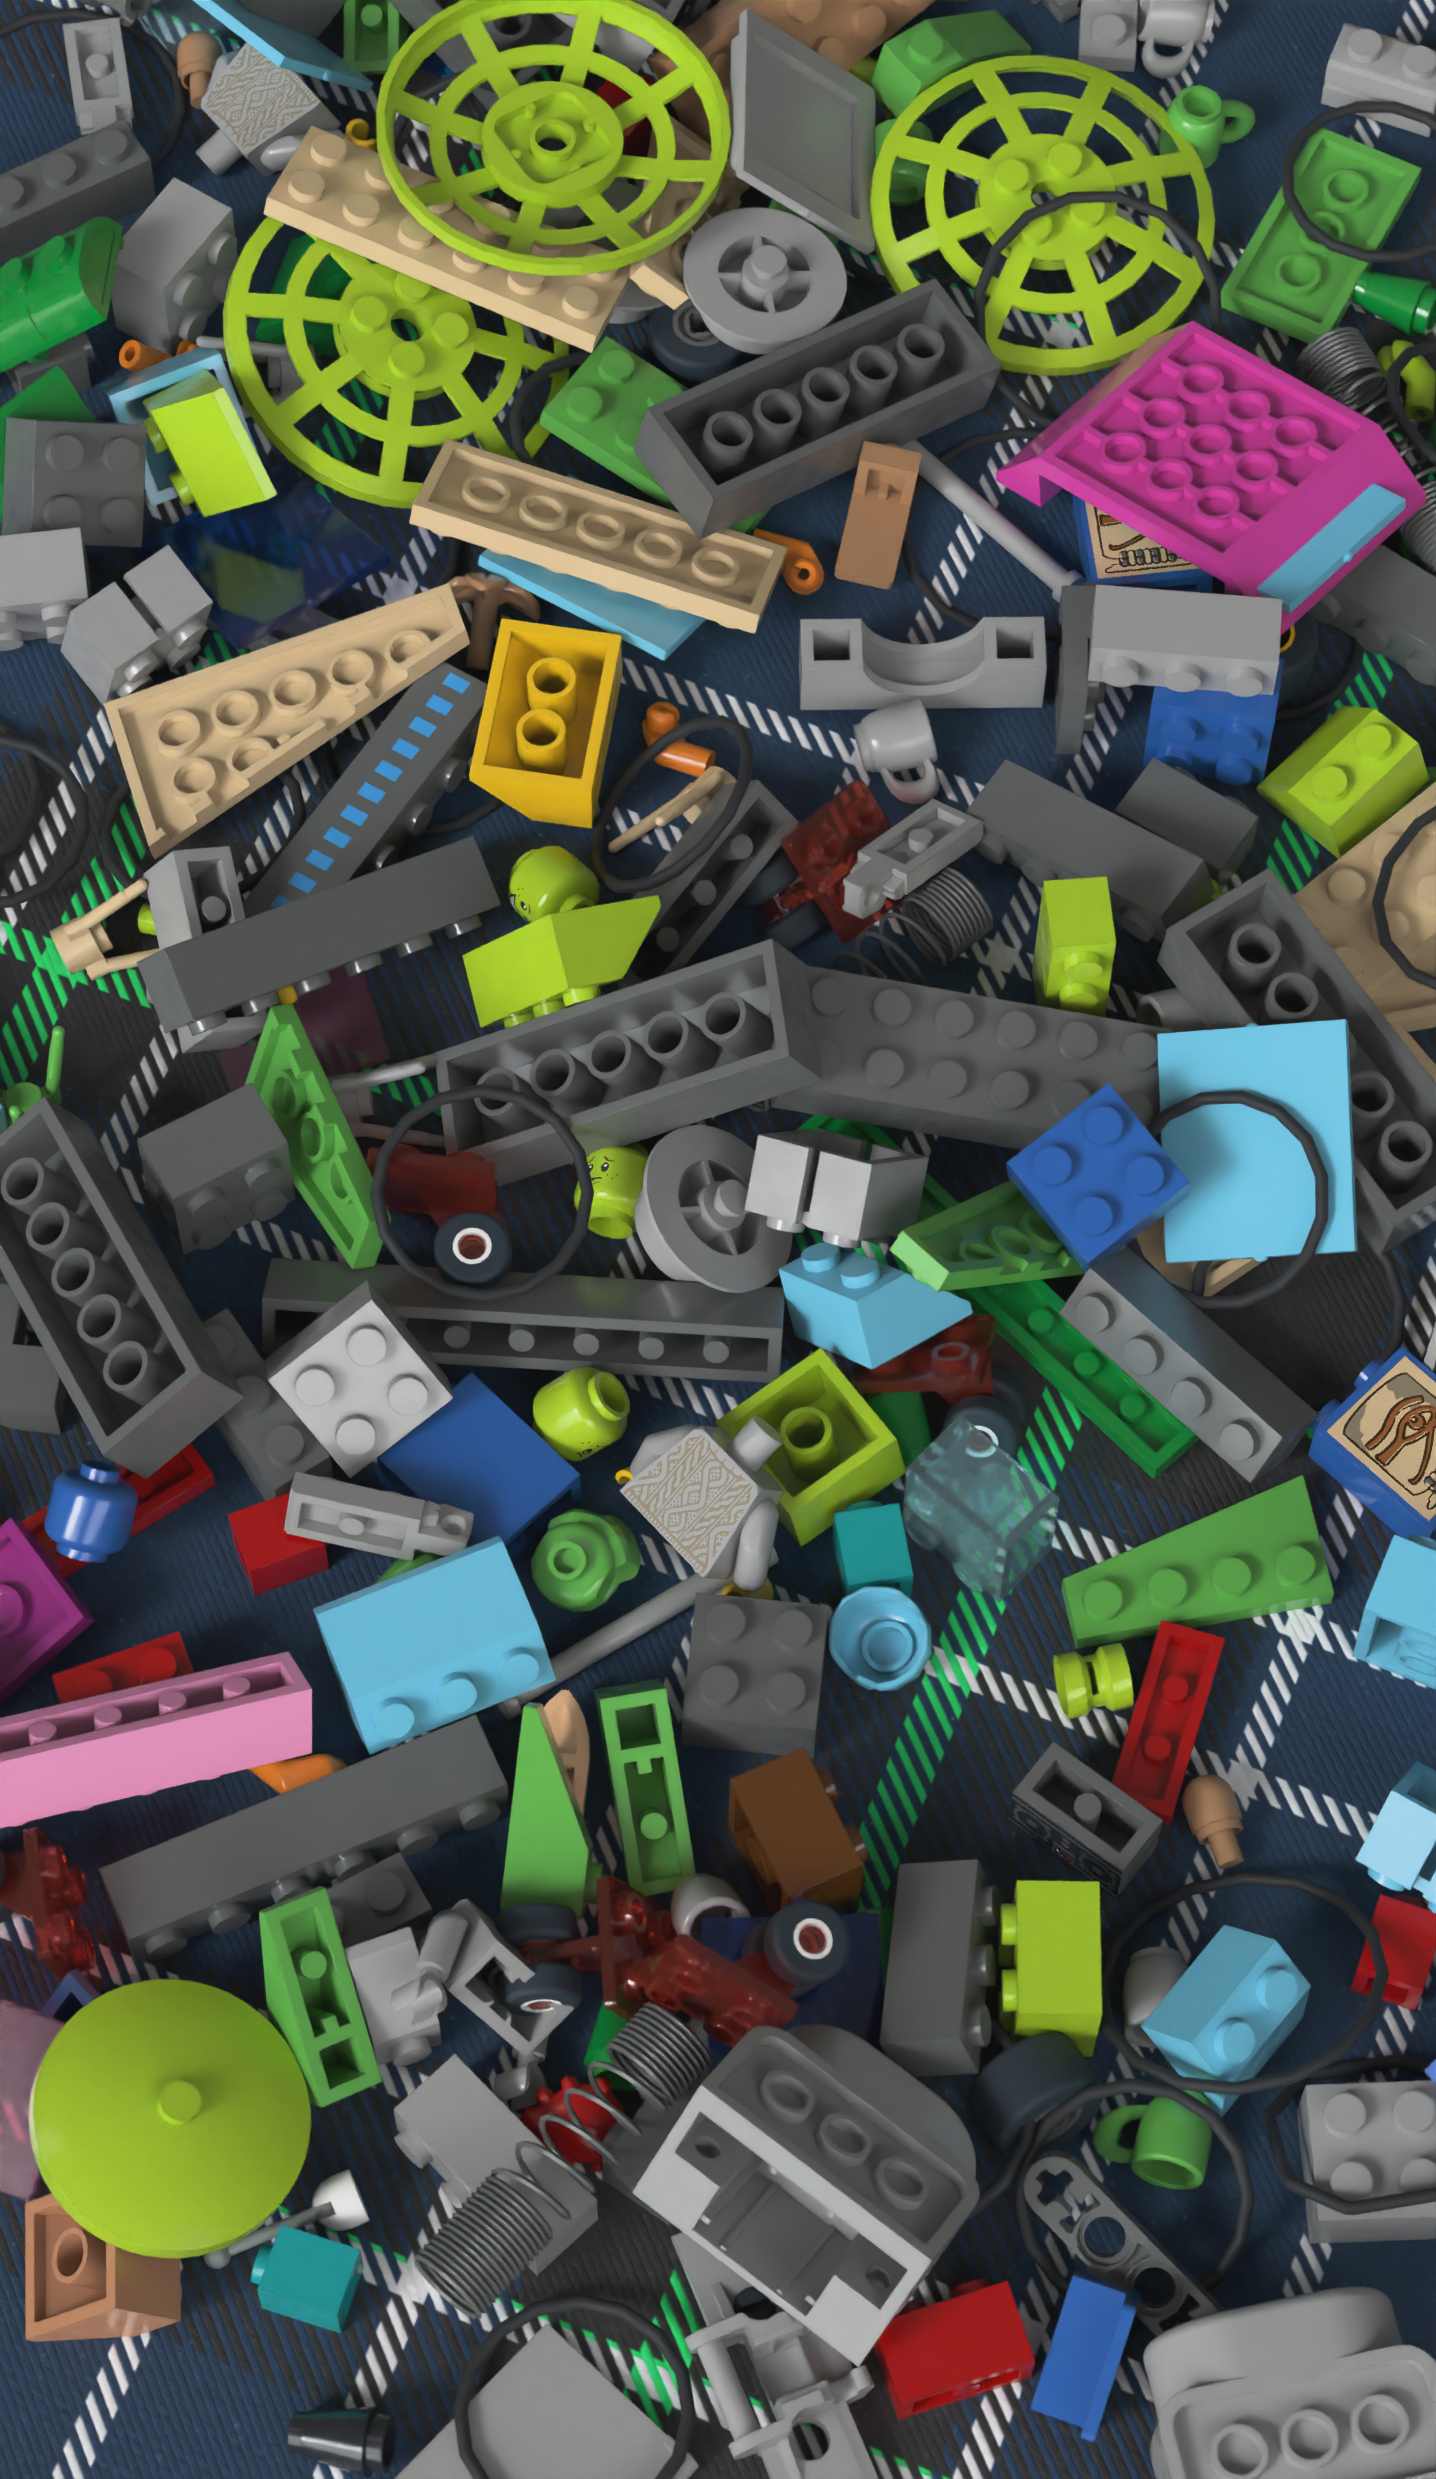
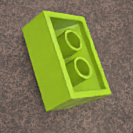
(557, 960)

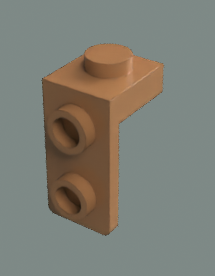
(877, 515)

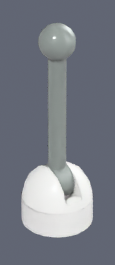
(334, 2203)

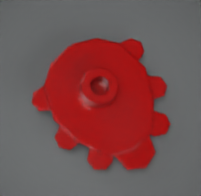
(591, 2114)

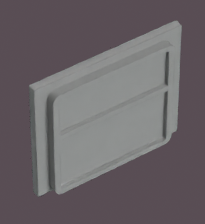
(802, 130)

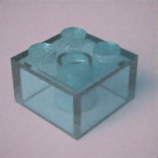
(978, 1509)

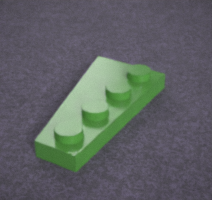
(320, 1143)
(984, 1244)
(1214, 1571)

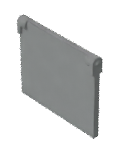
(551, 2420)

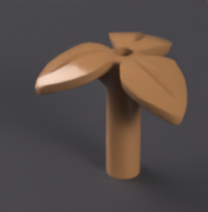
(488, 594)

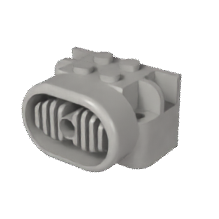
(818, 2178)
(1293, 2393)

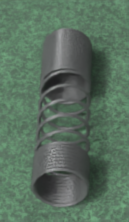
(1349, 372)
(940, 916)
(500, 2228)

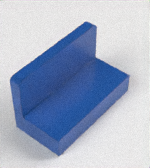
(1085, 2352)

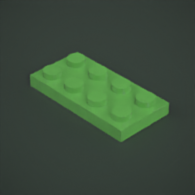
(1290, 276)
(604, 411)

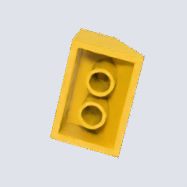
(548, 720)

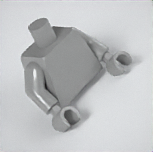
(468, 1958)

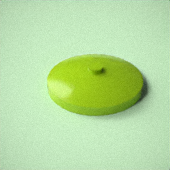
(169, 2118)

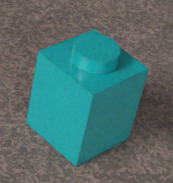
(872, 1547)
(307, 2277)

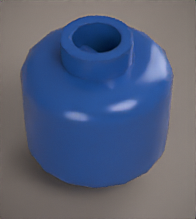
(91, 1512)

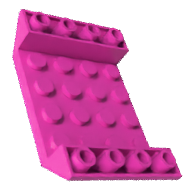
(1215, 459)

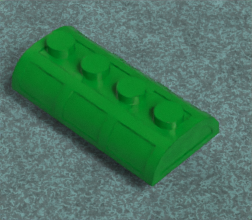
(57, 291)

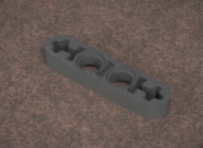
(1136, 2254)

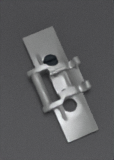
(795, 2367)

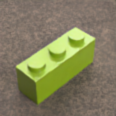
(1074, 946)

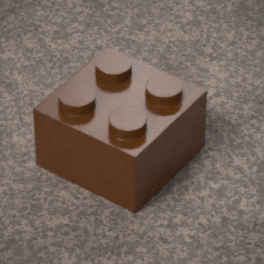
(795, 1836)

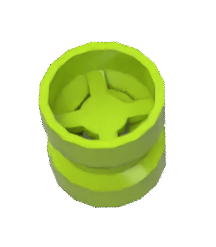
(1093, 1681)

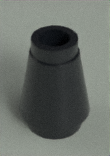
(345, 2438)

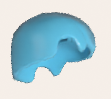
(879, 1638)

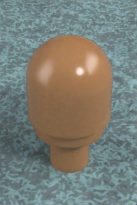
(196, 62)
(1214, 1817)

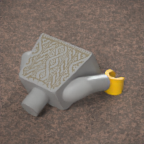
(264, 114)
(711, 1499)

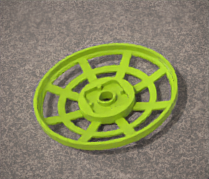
(557, 112)
(1054, 240)
(378, 360)

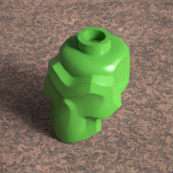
(584, 1559)

